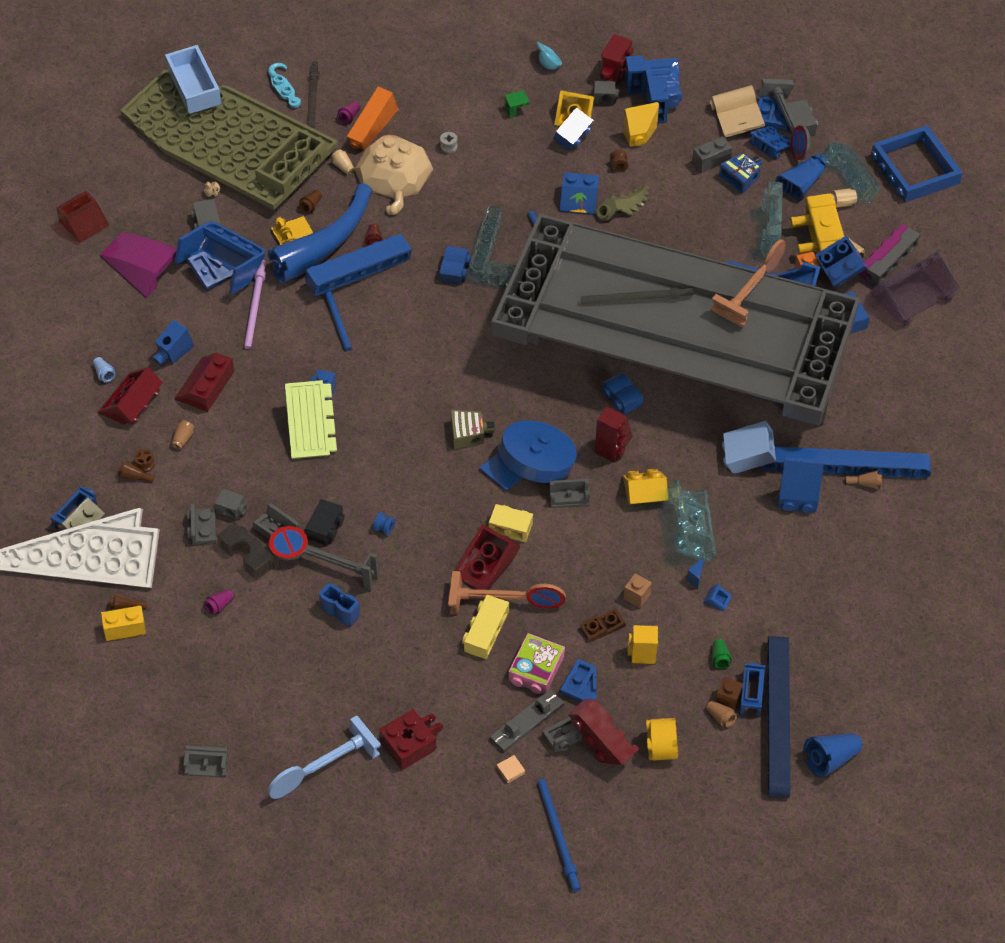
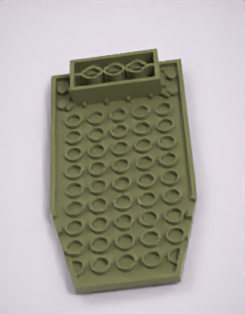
(232, 142)

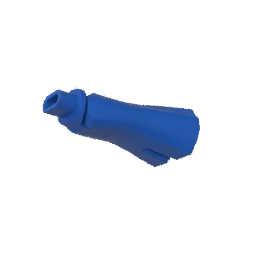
(801, 177)

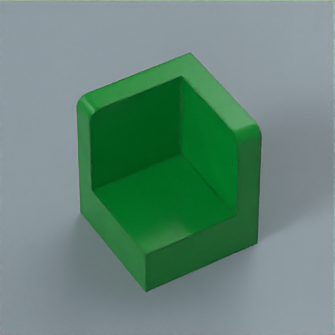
(515, 100)

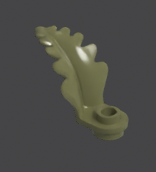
(623, 203)

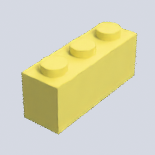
(485, 626)

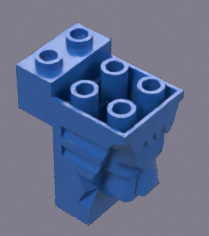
(655, 80)

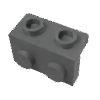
(273, 520)
(562, 735)

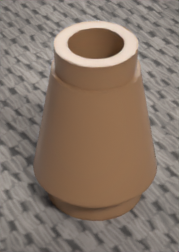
(183, 432)
(722, 714)

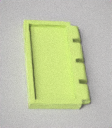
(308, 420)

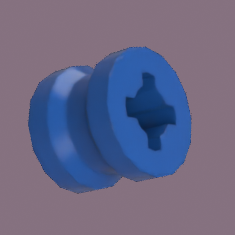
(384, 523)

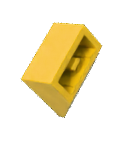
(645, 486)

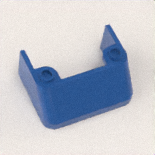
(225, 246)

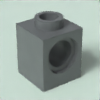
(605, 93)
(230, 504)

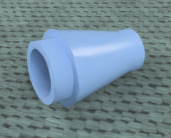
(104, 370)

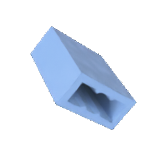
(749, 447)

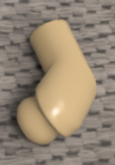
(397, 206)

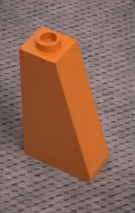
(372, 119)

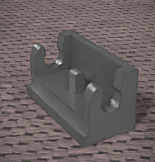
(569, 493)
(206, 761)

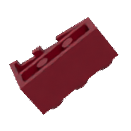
(612, 434)
(600, 734)

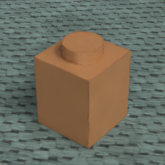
(637, 590)

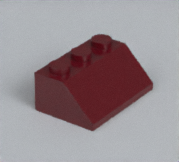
(206, 381)
(131, 396)

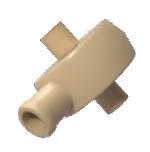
(211, 189)

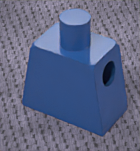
(173, 343)

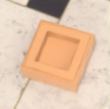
(510, 769)

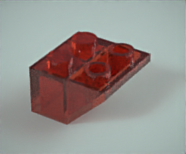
(82, 216)

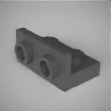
(202, 525)

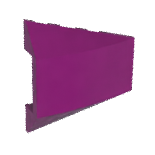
(139, 260)

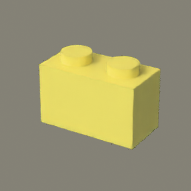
(511, 522)

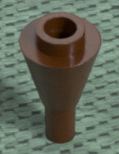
(130, 471)
(122, 602)

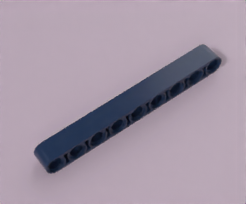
(779, 716)

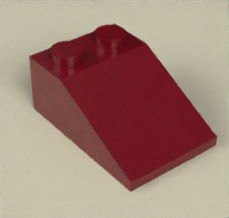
(486, 558)

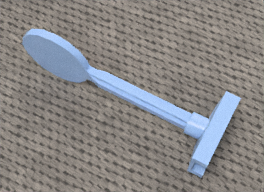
(292, 777)

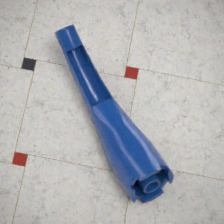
(296, 256)

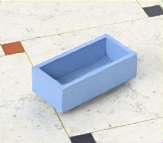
(193, 79)

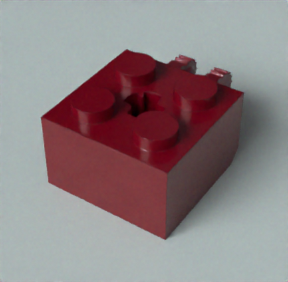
(614, 59)
(409, 738)

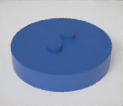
(537, 451)

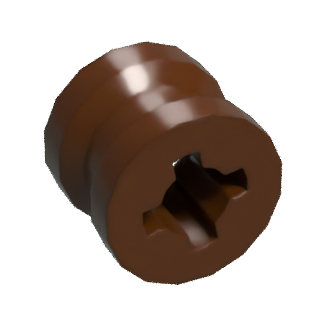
(619, 160)
(147, 457)

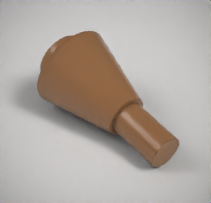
(869, 480)

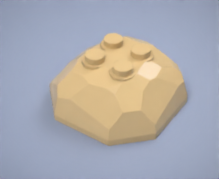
(394, 166)

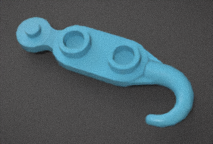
(282, 86)

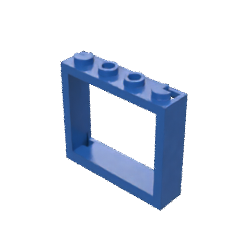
(952, 171)

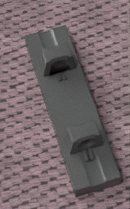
(526, 721)

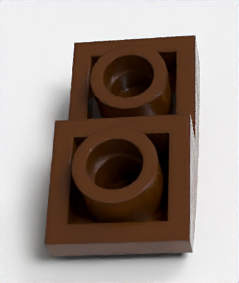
(601, 626)

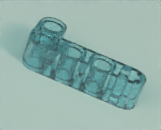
(852, 168)

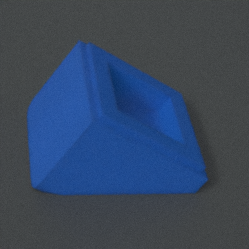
(695, 572)
(717, 597)

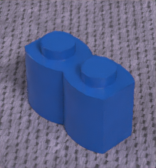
(454, 265)
(622, 393)
(339, 604)

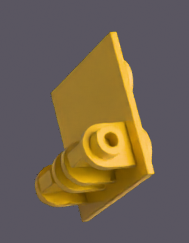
(290, 230)

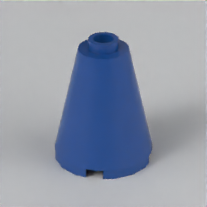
(830, 752)

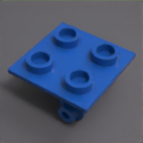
(770, 141)
(500, 472)

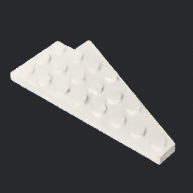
(98, 551)

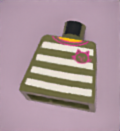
(469, 428)

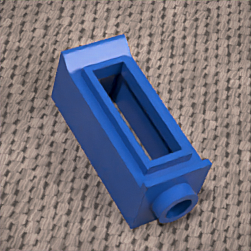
(81, 493)
(753, 670)

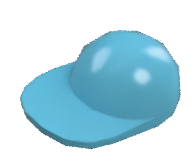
(548, 57)

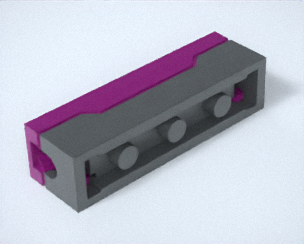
(890, 254)

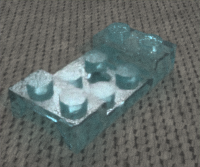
(773, 211)
(693, 521)

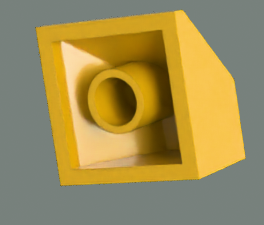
(569, 102)
(640, 123)

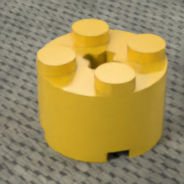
(662, 739)

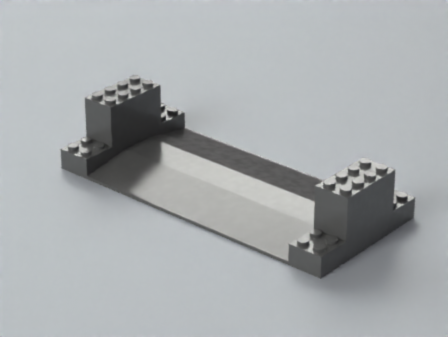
(783, 353)

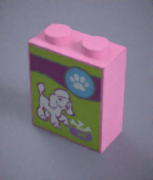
(536, 664)

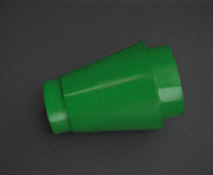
(721, 657)

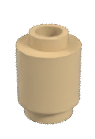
(844, 197)

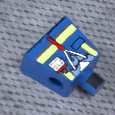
(741, 171)

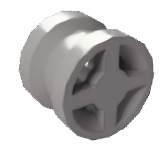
(448, 142)

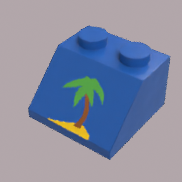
(579, 193)

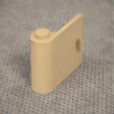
(737, 111)

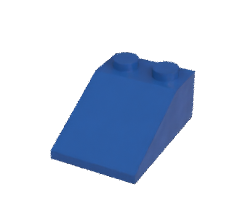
(800, 484)

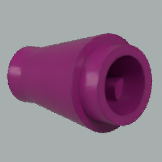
(348, 112)
(218, 601)

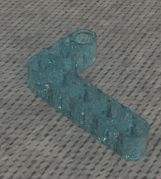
(481, 267)

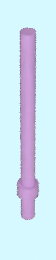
(259, 278)

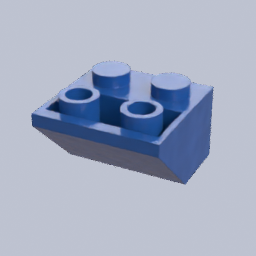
(841, 261)

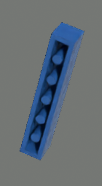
(357, 264)

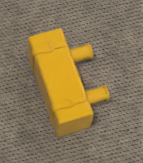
(822, 222)

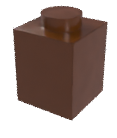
(729, 693)

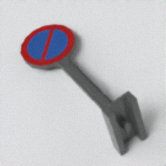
(800, 135)
(291, 543)

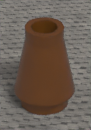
(310, 201)

